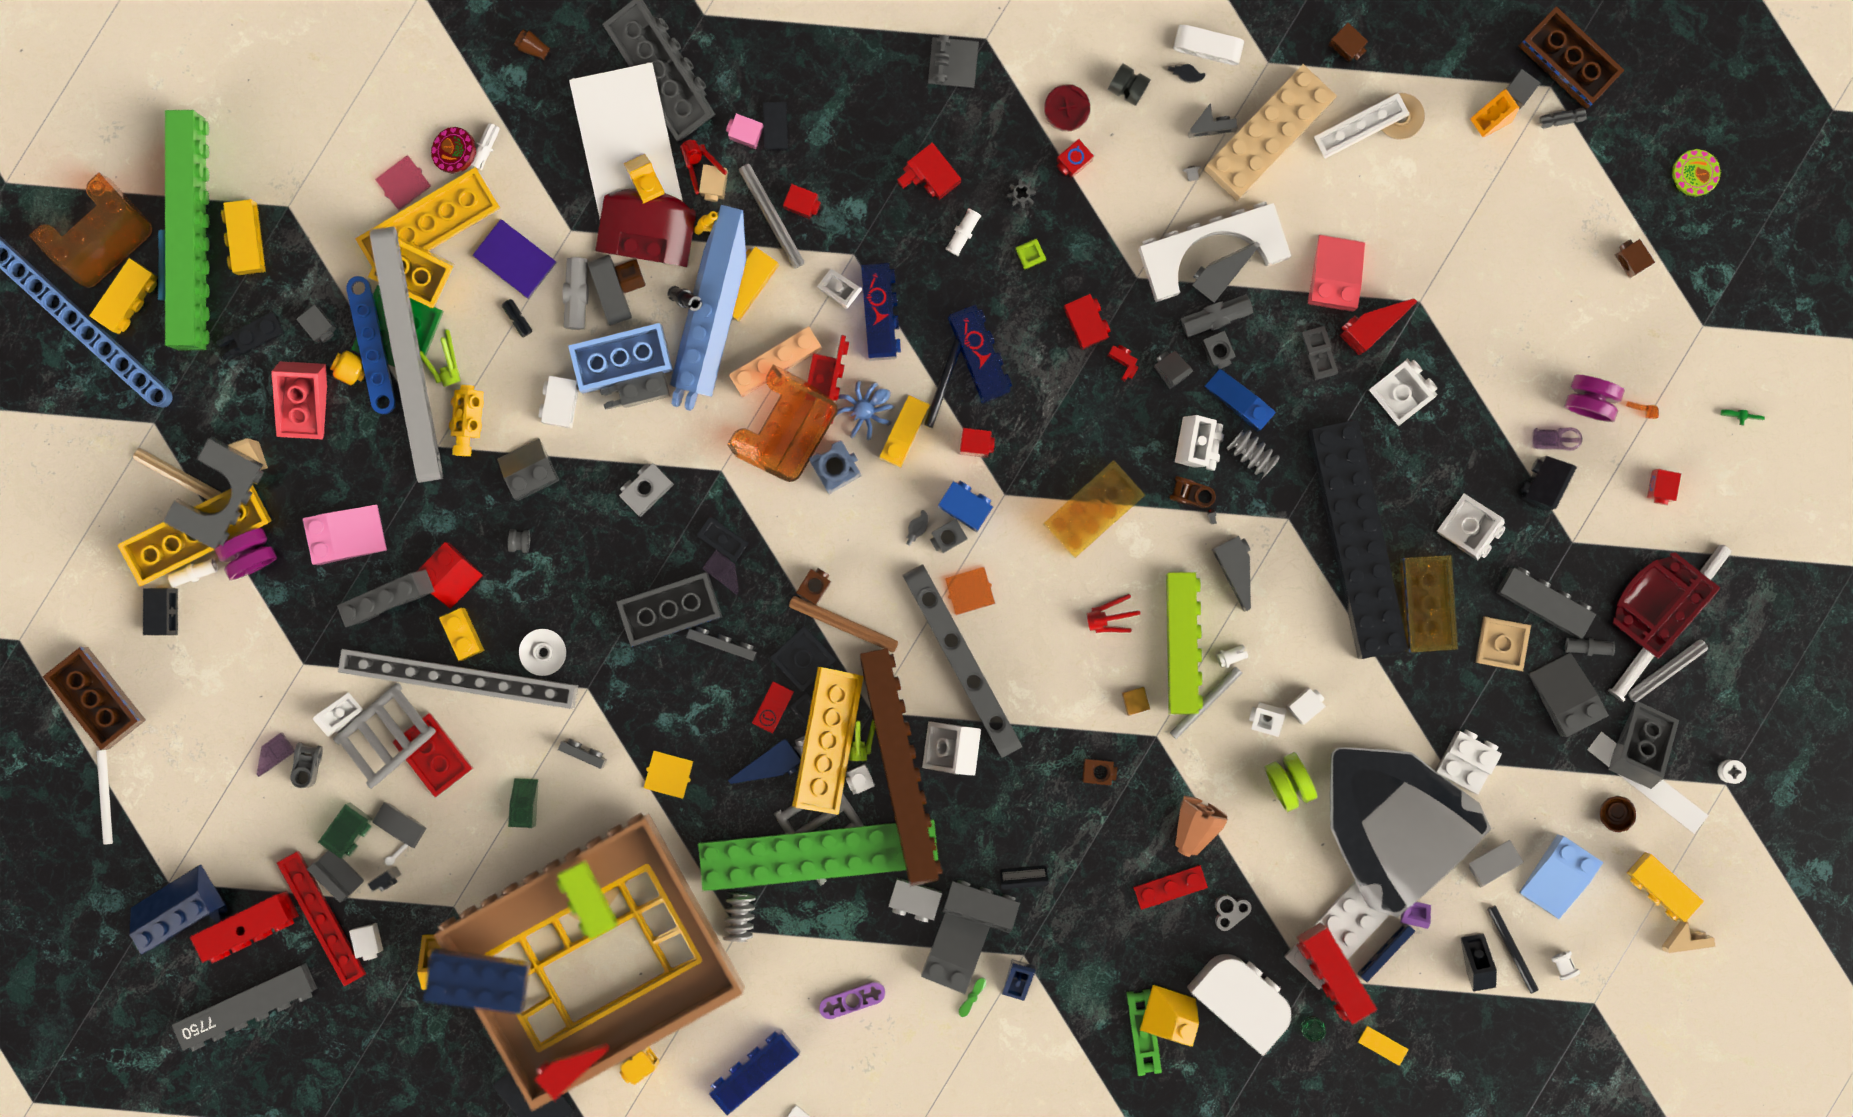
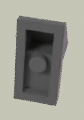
(1206, 126)

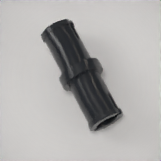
(684, 298)

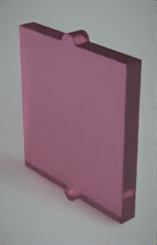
(403, 182)

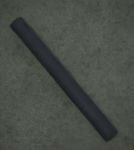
(943, 384)
(1512, 948)

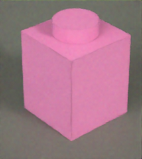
(745, 131)

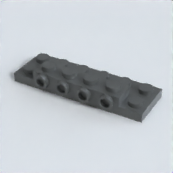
(645, 40)

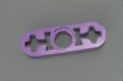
(870, 1000)

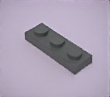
(722, 642)

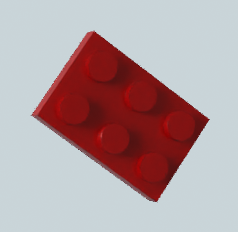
(437, 760)

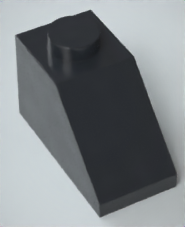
(1479, 962)

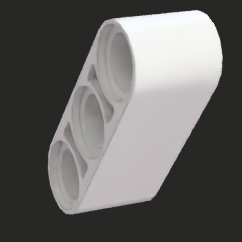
(1208, 44)

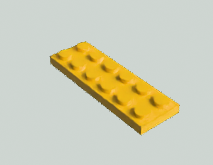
(439, 214)
(828, 741)

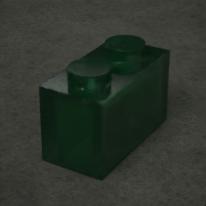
(346, 830)

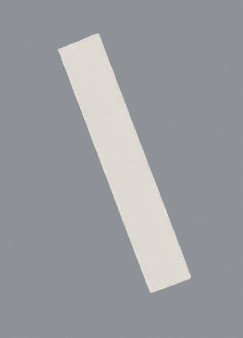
(1661, 794)

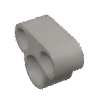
(1234, 915)

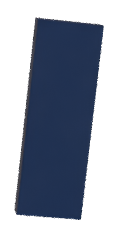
(1386, 952)

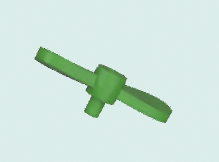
(972, 997)

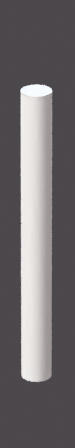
(104, 797)

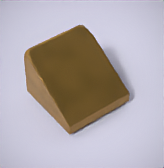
(1135, 701)

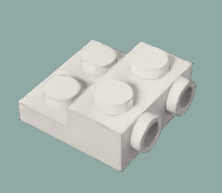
(1404, 391)
(1472, 527)
(1468, 761)

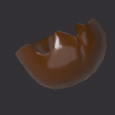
(1618, 814)

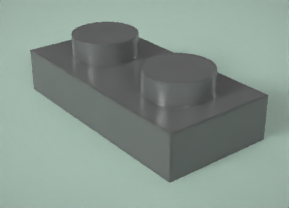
(574, 749)

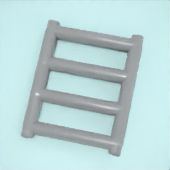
(360, 723)
(782, 818)

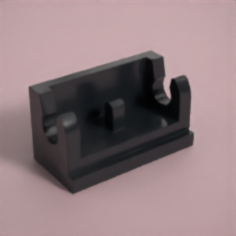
(160, 611)

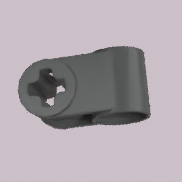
(306, 763)

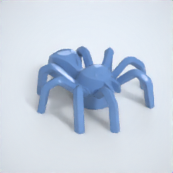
(865, 409)

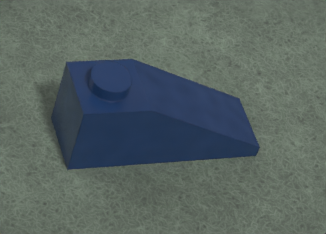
(773, 763)

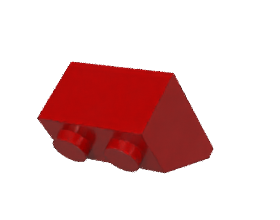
(450, 574)

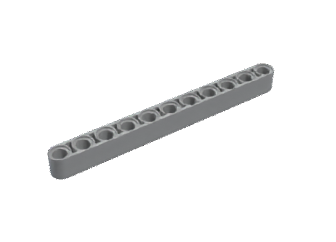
(406, 354)

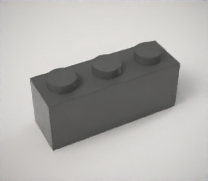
(981, 906)

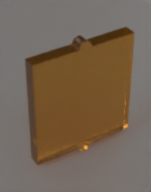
(970, 591)

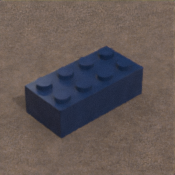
(477, 981)

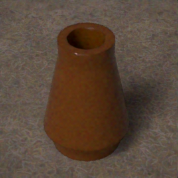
(530, 44)

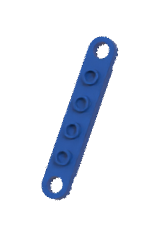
(371, 345)

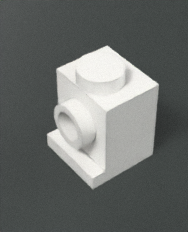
(1269, 726)
(859, 779)

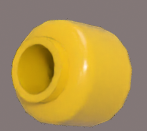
(348, 368)

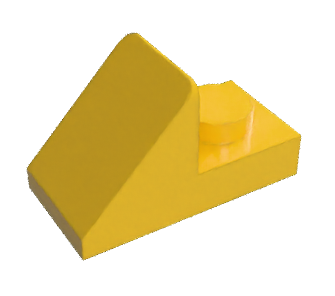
(644, 178)

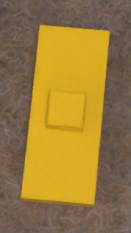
(1383, 1045)

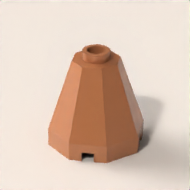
(1197, 825)

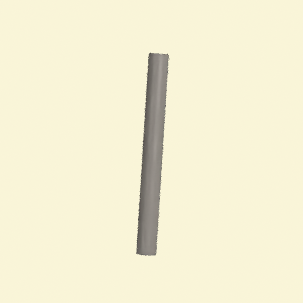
(1207, 701)

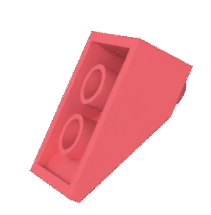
(1337, 273)
(299, 399)

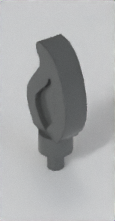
(917, 527)

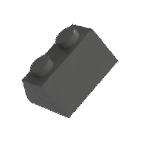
(527, 470)

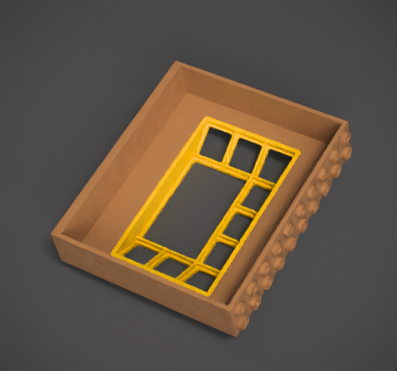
(632, 1019)

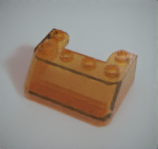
(99, 238)
(790, 430)

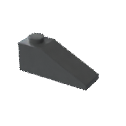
(1221, 272)
(1235, 563)

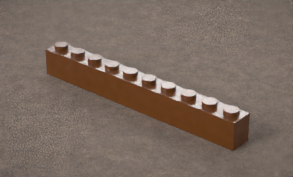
(899, 767)

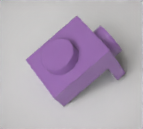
(1417, 915)

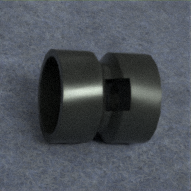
(1129, 84)

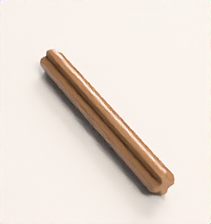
(843, 624)

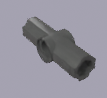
(1217, 315)

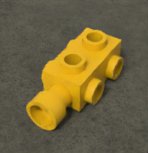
(468, 416)

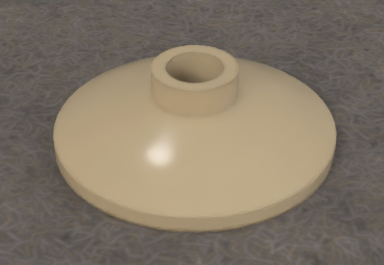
(1412, 123)

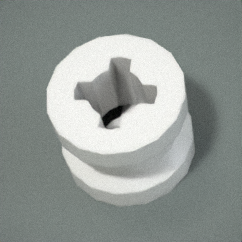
(1726, 770)

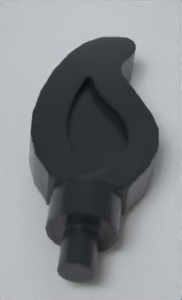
(1187, 73)

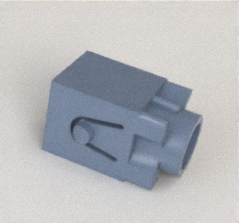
(848, 474)

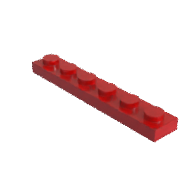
(321, 918)

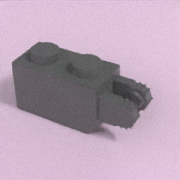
(638, 390)

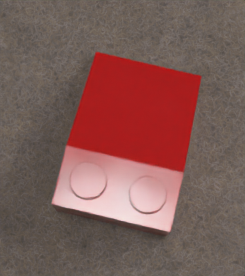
(1367, 329)

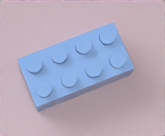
(620, 357)

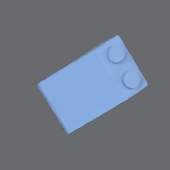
(1560, 876)

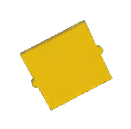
(668, 774)

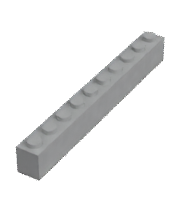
(458, 678)

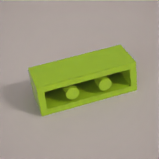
(586, 900)

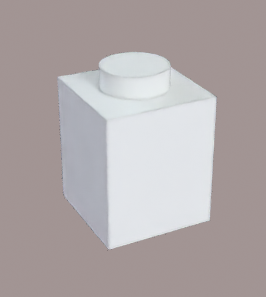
(1306, 705)
(366, 941)

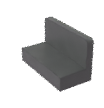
(336, 876)

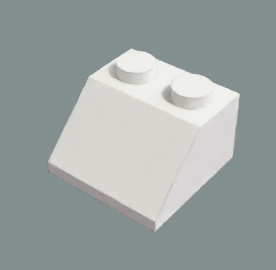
(951, 748)

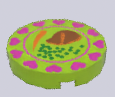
(1696, 172)

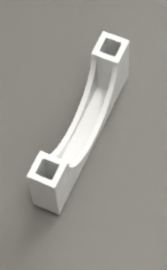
(1164, 256)

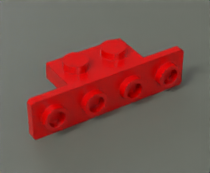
(826, 370)

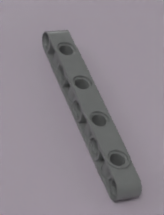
(962, 661)

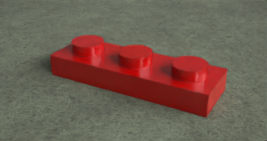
(1170, 887)

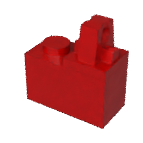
(933, 169)

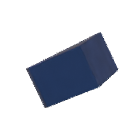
(1018, 979)

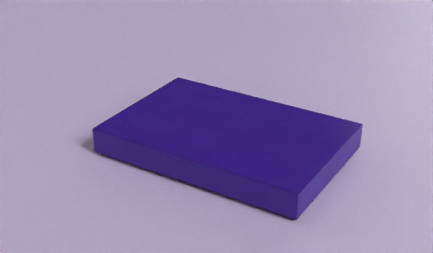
(514, 258)

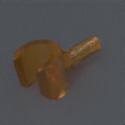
(1651, 411)

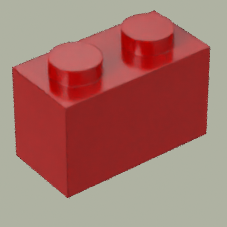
(1086, 321)
(976, 443)

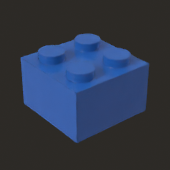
(965, 506)

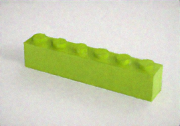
(1183, 644)

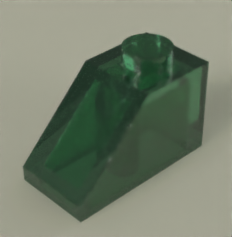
(523, 803)

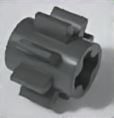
(1022, 201)

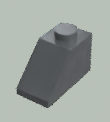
(1172, 368)

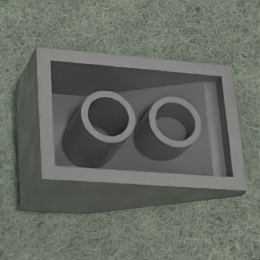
(1568, 695)
(1644, 745)
(955, 952)

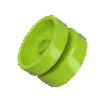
(1288, 783)

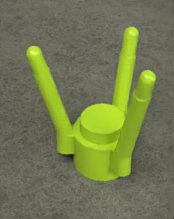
(448, 374)
(858, 748)

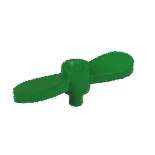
(1741, 415)

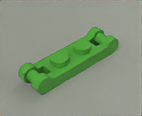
(1144, 1043)

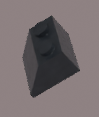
(1547, 482)

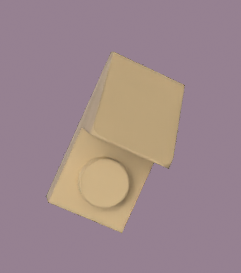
(1681, 941)

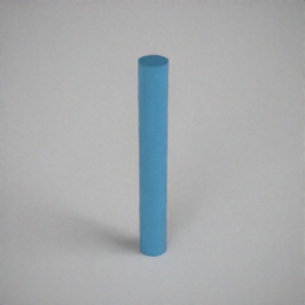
(161, 265)

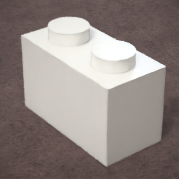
(559, 402)

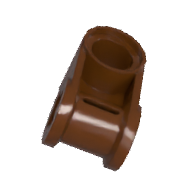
(1191, 492)

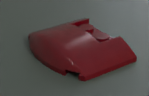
(648, 230)
(1663, 602)

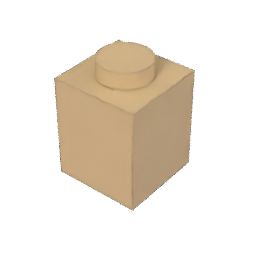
(712, 183)

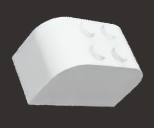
(1243, 1000)

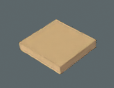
(1503, 643)

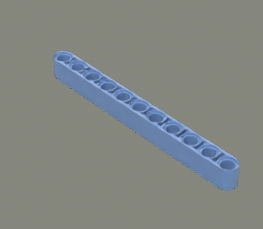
(81, 326)

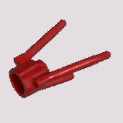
(692, 154)
(1098, 619)

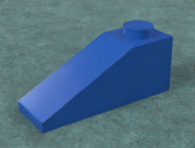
(1240, 400)

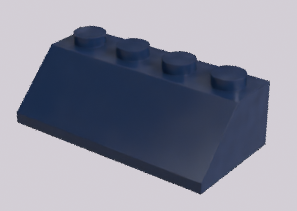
(173, 909)

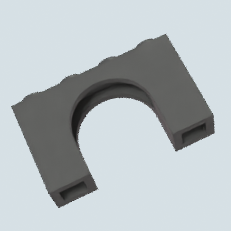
(241, 474)

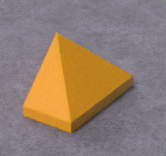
(1495, 114)

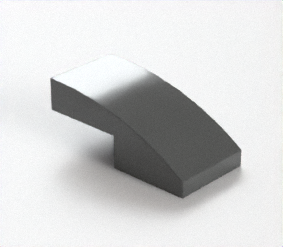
(1319, 353)
(399, 825)

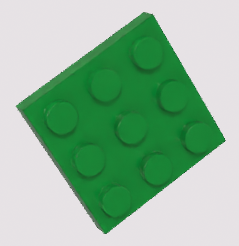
(425, 320)

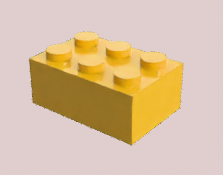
(423, 271)

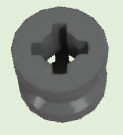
(519, 541)

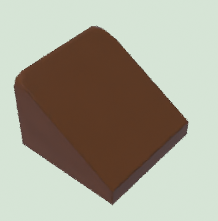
(630, 276)

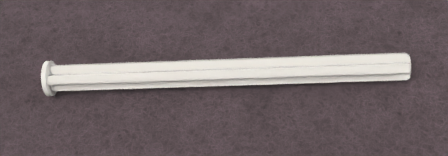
(1644, 657)

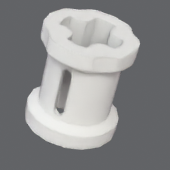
(1565, 965)

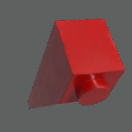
(565, 1070)

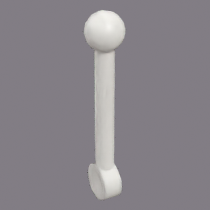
(390, 860)

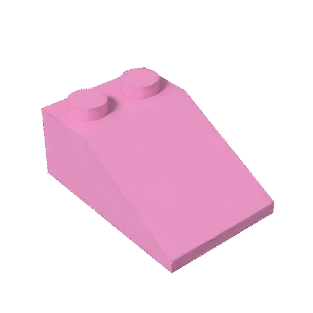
(344, 534)

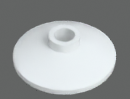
(530, 652)

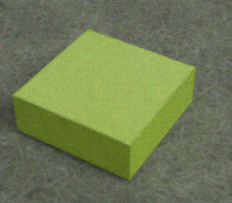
(1030, 254)

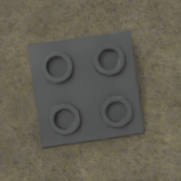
(953, 62)

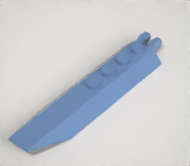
(708, 327)

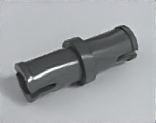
(1590, 646)

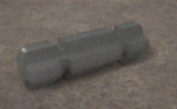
(1563, 118)

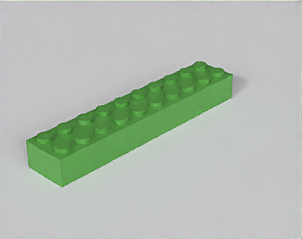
(186, 230)
(802, 856)

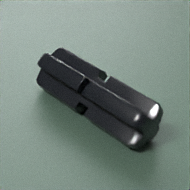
(518, 321)

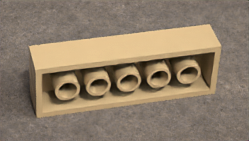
(1270, 132)

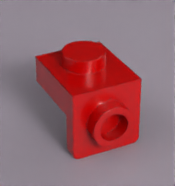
(1123, 356)

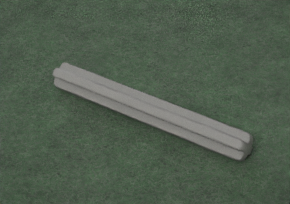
(771, 216)

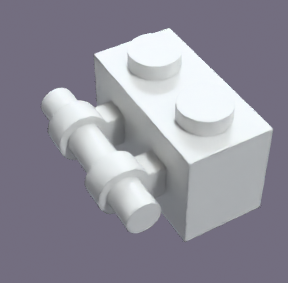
(1199, 442)

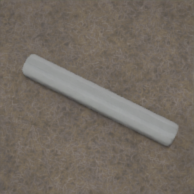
(1667, 670)

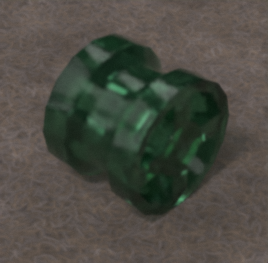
(1317, 1029)

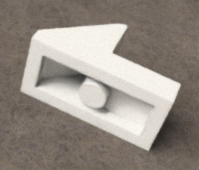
(839, 288)
(338, 714)

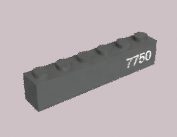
(243, 1007)

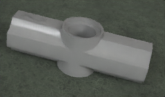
(575, 293)

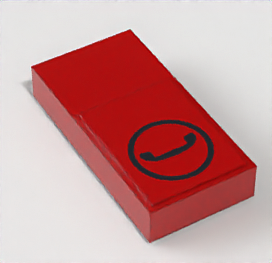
(772, 707)

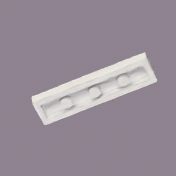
(1361, 125)

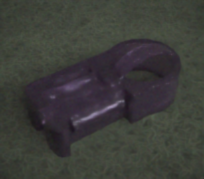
(1553, 440)

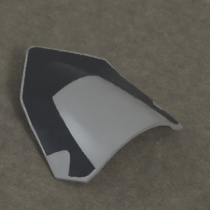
(1399, 824)

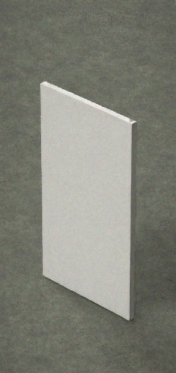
(619, 121)

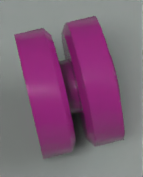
(1594, 398)
(245, 554)

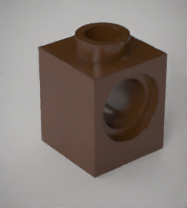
(1349, 43)
(1634, 257)
(804, 590)
(1088, 771)

